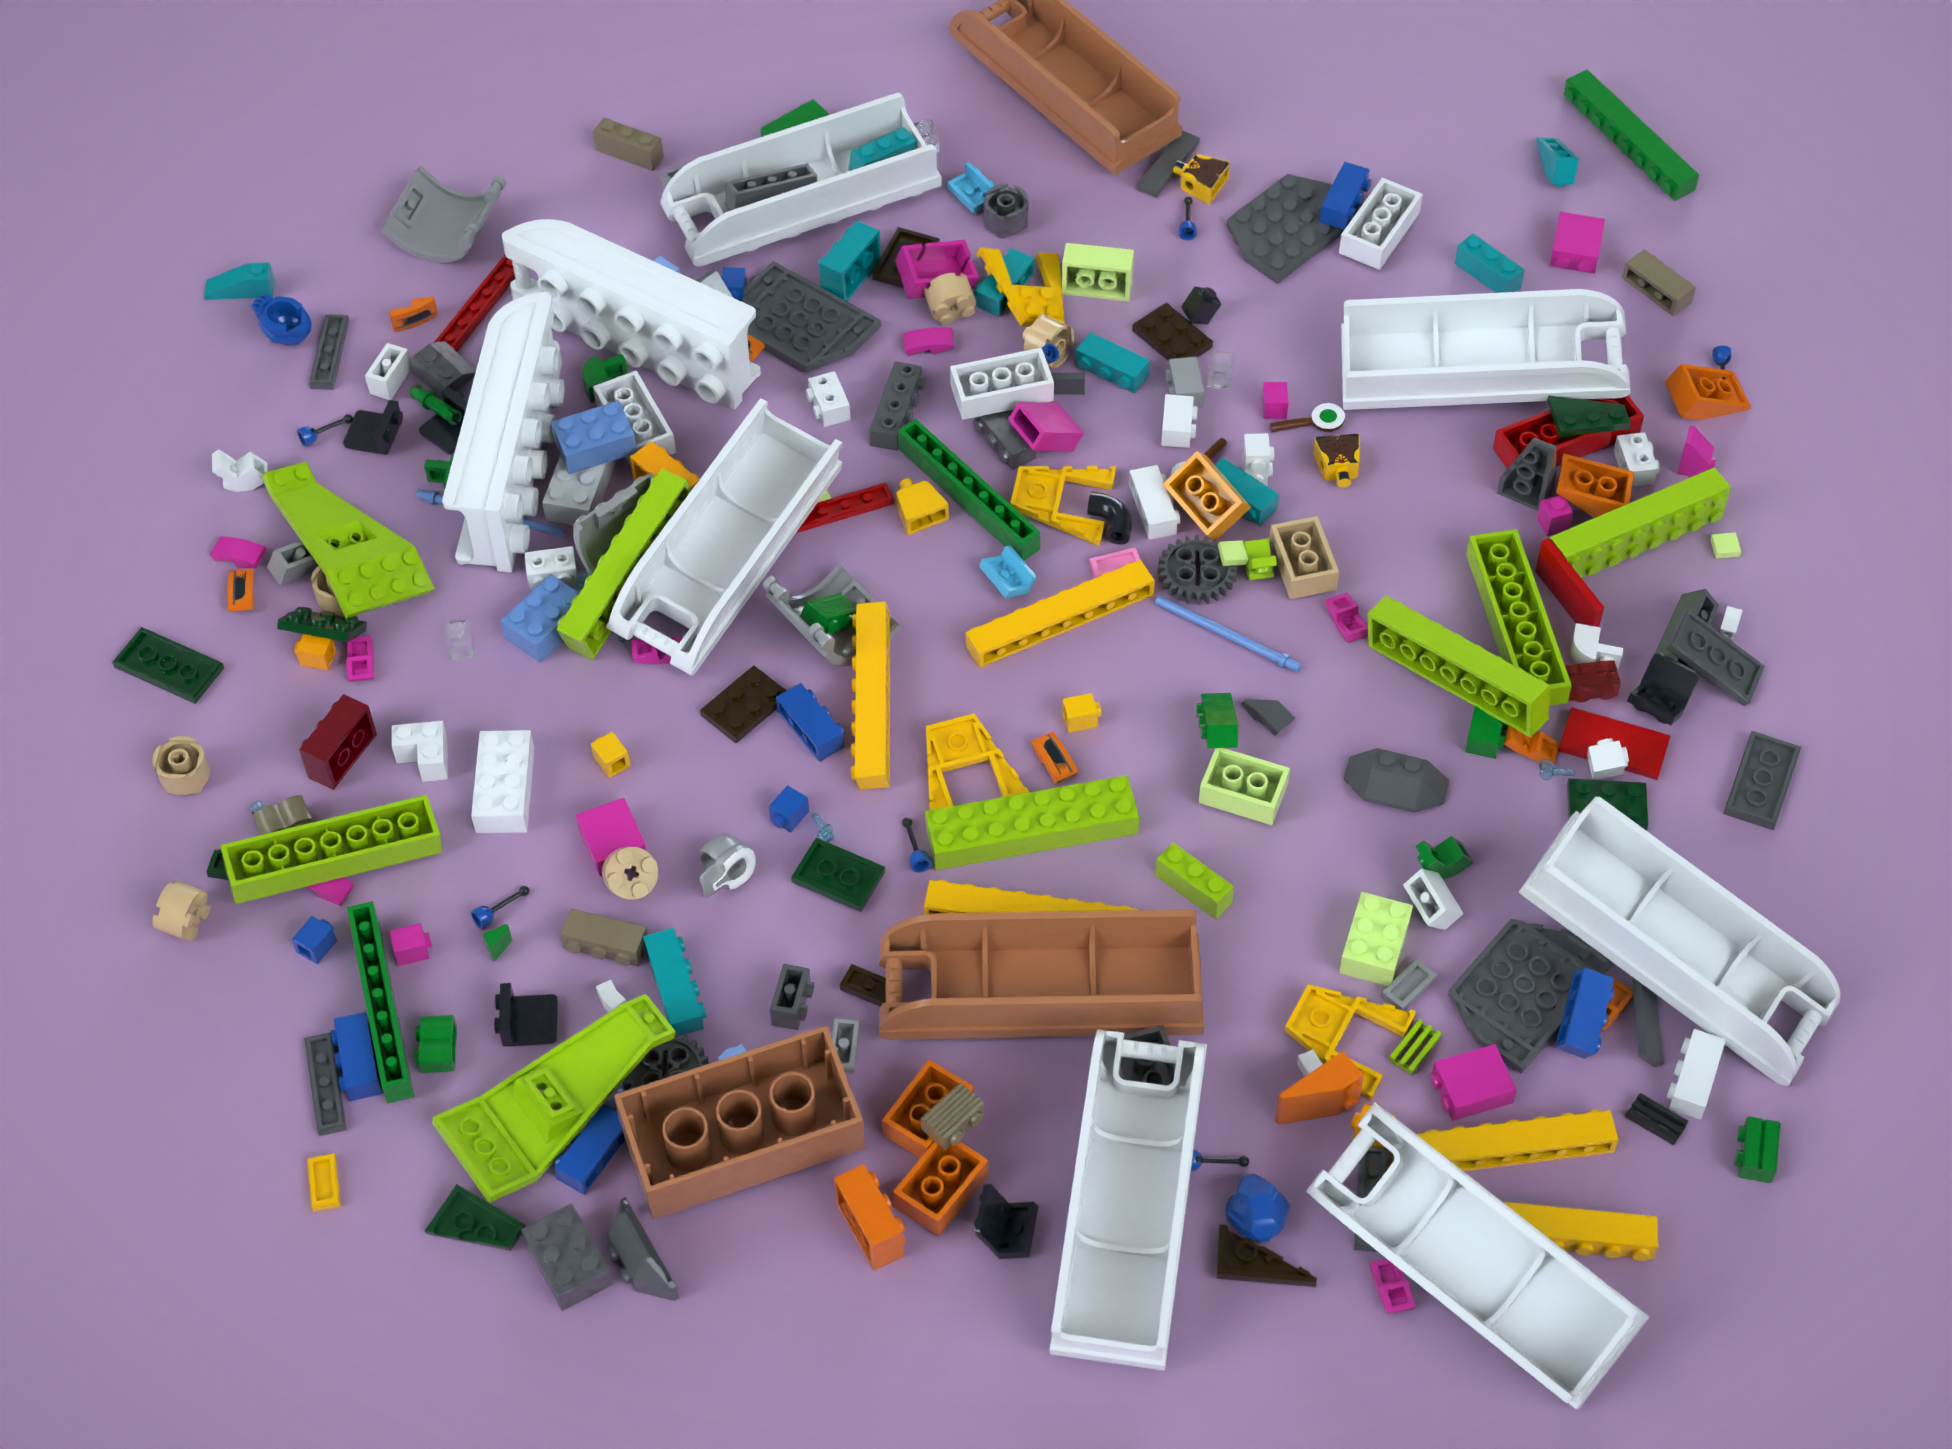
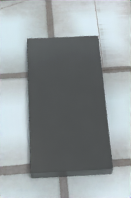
(1715, 657)
(1762, 780)

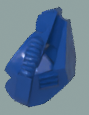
(282, 319)
(1257, 1209)

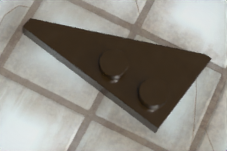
(1246, 1261)

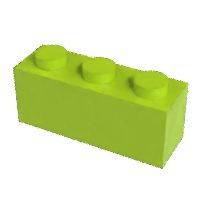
(1194, 880)

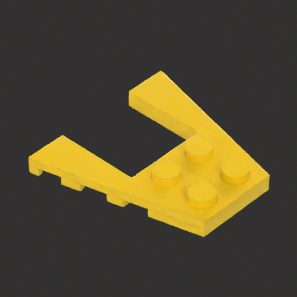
(1028, 301)
(1039, 494)
(962, 744)
(1324, 1017)

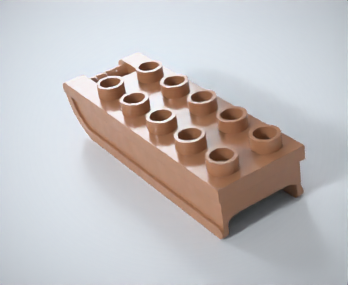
(1075, 78)
(1044, 974)

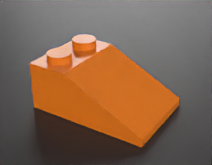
(1701, 395)
(1594, 485)
(1322, 1092)

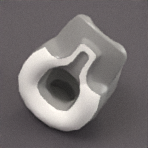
(726, 864)

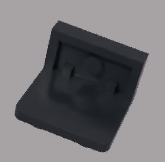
(374, 430)
(439, 430)
(1664, 689)
(525, 1018)
(1004, 1225)

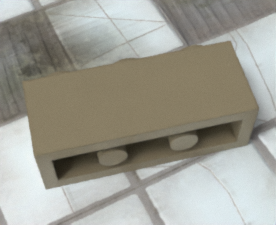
(628, 144)
(1658, 282)
(604, 937)

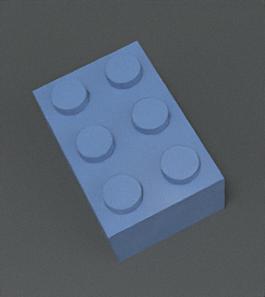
(594, 437)
(535, 619)

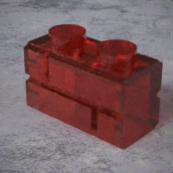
(1593, 681)

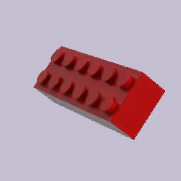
(1515, 437)

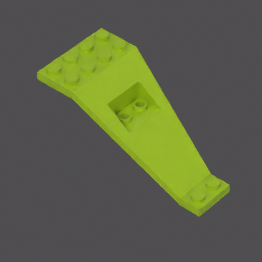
(362, 573)
(514, 1133)

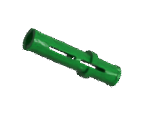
(431, 402)

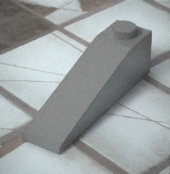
(292, 562)

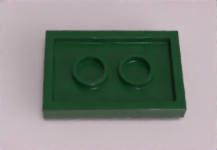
(322, 624)
(1626, 797)
(838, 874)

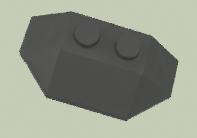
(1396, 780)
(638, 1256)

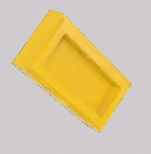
(324, 1182)

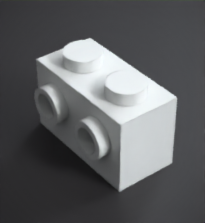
(388, 371)
(828, 399)
(1177, 421)
(1636, 455)
(1257, 456)
(557, 561)
(1607, 759)
(1433, 899)

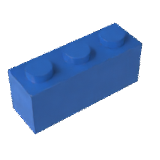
(1345, 195)
(810, 721)
(1585, 1013)
(356, 1057)
(591, 1151)

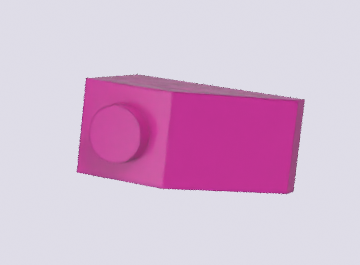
(1696, 454)

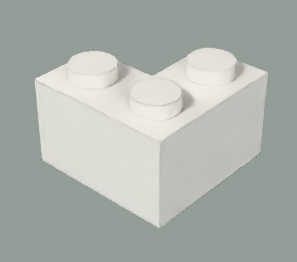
(422, 743)

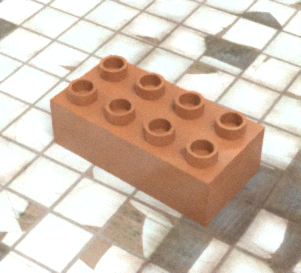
(740, 1122)

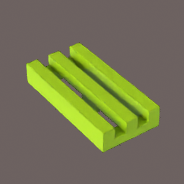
(1426, 1031)

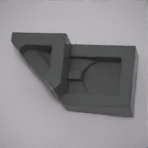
(1270, 712)

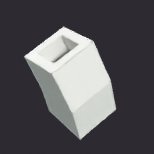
(1730, 622)
(609, 996)
(1308, 1062)

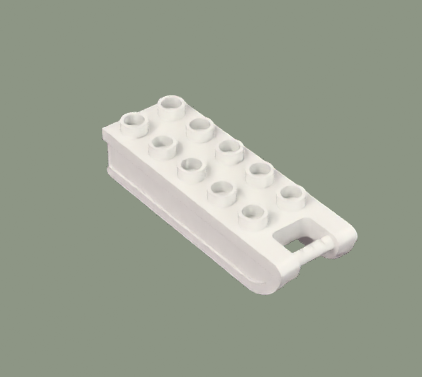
(835, 195)
(636, 308)
(1480, 349)
(505, 433)
(726, 536)
(1683, 936)
(1127, 1206)
(1482, 1260)

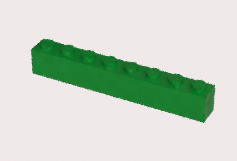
(1631, 135)
(968, 489)
(380, 1002)

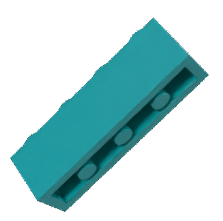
(673, 981)

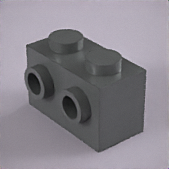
(790, 997)

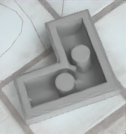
(845, 1038)

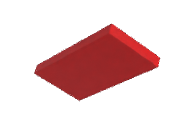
(1568, 586)
(1644, 746)

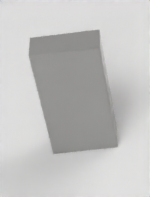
(1409, 985)

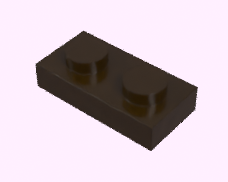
(864, 985)

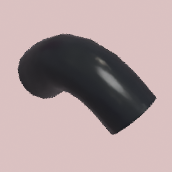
(1115, 513)

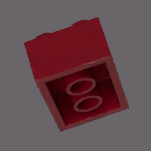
(338, 741)

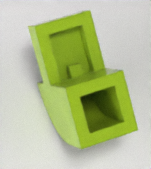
(1260, 561)

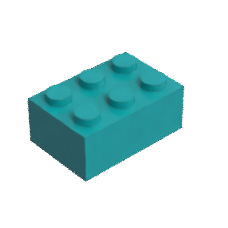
(850, 260)

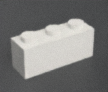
(1153, 502)
(1695, 1073)

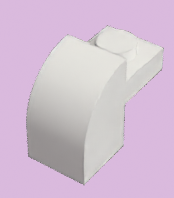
(241, 473)
(1587, 649)

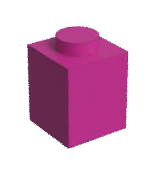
(1275, 400)
(1554, 515)
(410, 944)

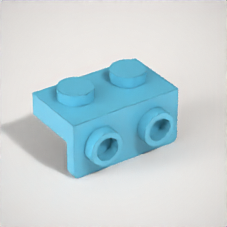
(970, 188)
(1009, 573)

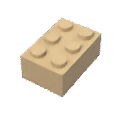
(1304, 557)

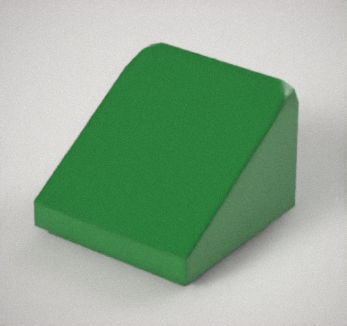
(497, 940)

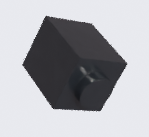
(1201, 305)

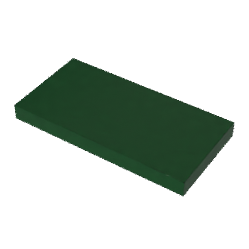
(168, 665)

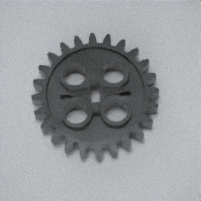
(1178, 570)
(676, 1048)

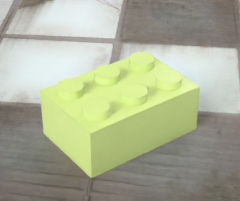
(1097, 272)
(1244, 785)
(1376, 939)

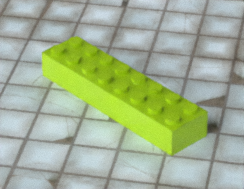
(1644, 523)
(1517, 609)
(586, 620)
(1459, 666)
(1031, 822)
(331, 849)

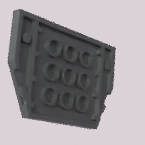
(1283, 226)
(804, 320)
(1521, 987)

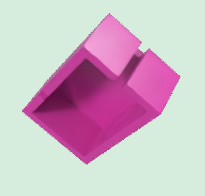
(934, 261)

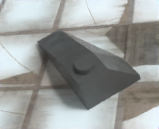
(1530, 475)

